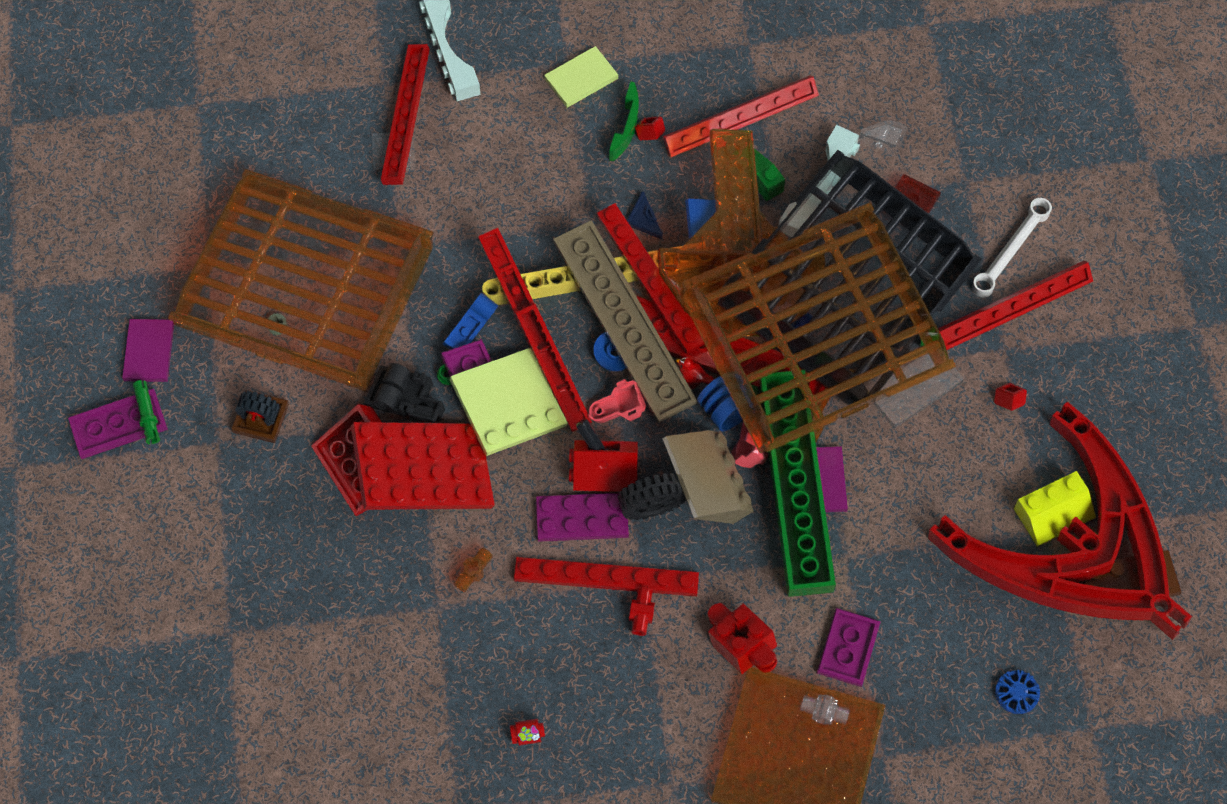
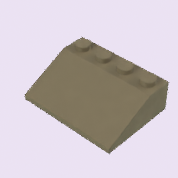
(709, 476)

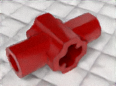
(642, 611)

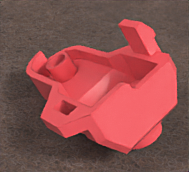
(624, 402)
(746, 452)

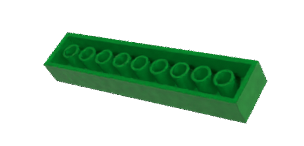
(798, 497)

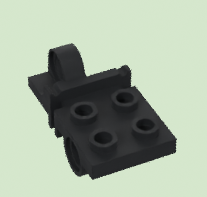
(404, 393)

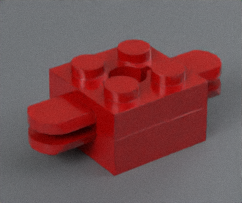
(742, 638)

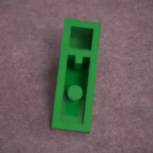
(769, 178)

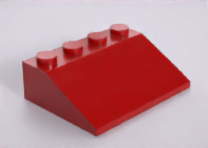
(338, 455)

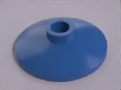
(603, 356)

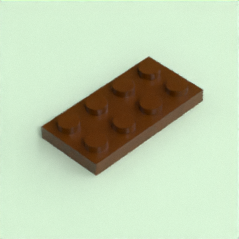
(1125, 576)

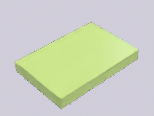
(581, 76)

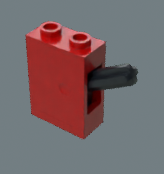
(601, 463)

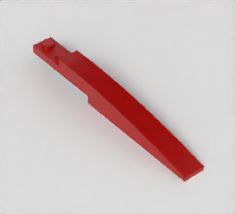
(533, 328)

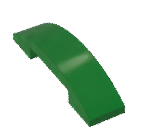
(621, 141)

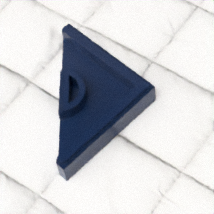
(643, 218)

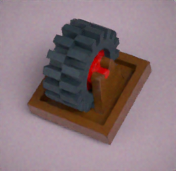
(259, 416)

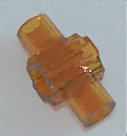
(479, 561)

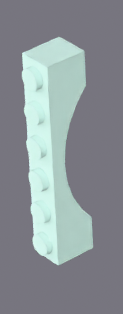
(461, 75)
(841, 140)

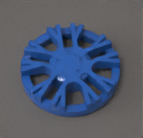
(1017, 692)

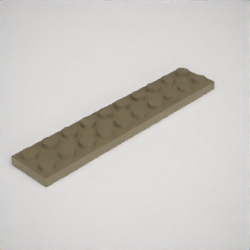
(625, 321)

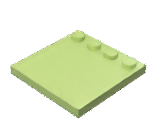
(508, 401)

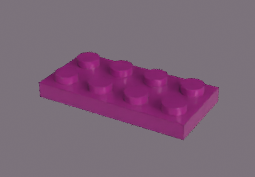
(112, 425)
(580, 517)

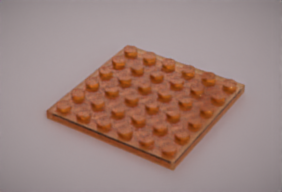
(787, 756)

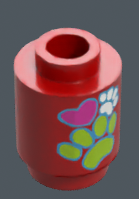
(527, 732)

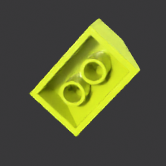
(1054, 506)

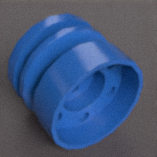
(717, 400)

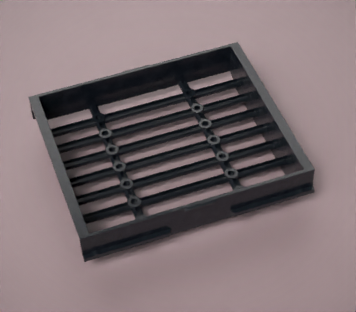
(903, 212)

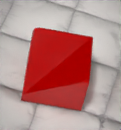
(650, 128)
(1010, 396)

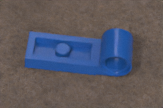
(471, 322)

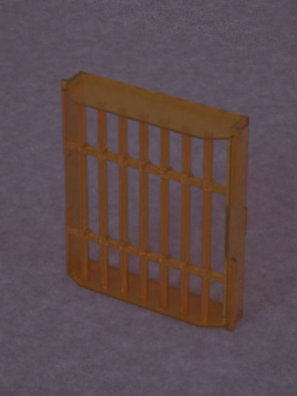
(305, 202)
(729, 363)

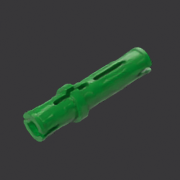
(148, 420)

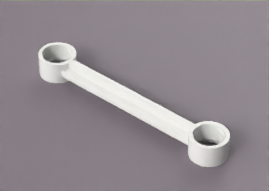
(1011, 247)

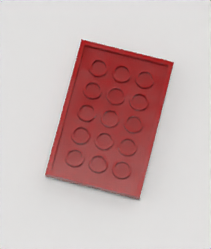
(421, 466)

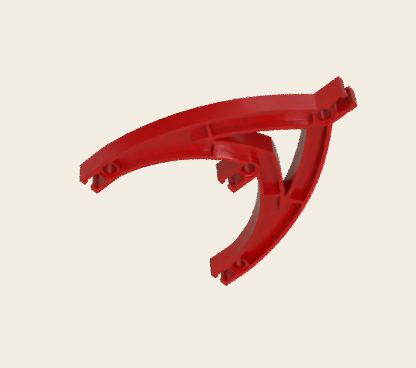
(1053, 578)

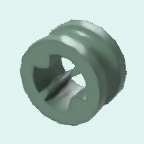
(277, 317)

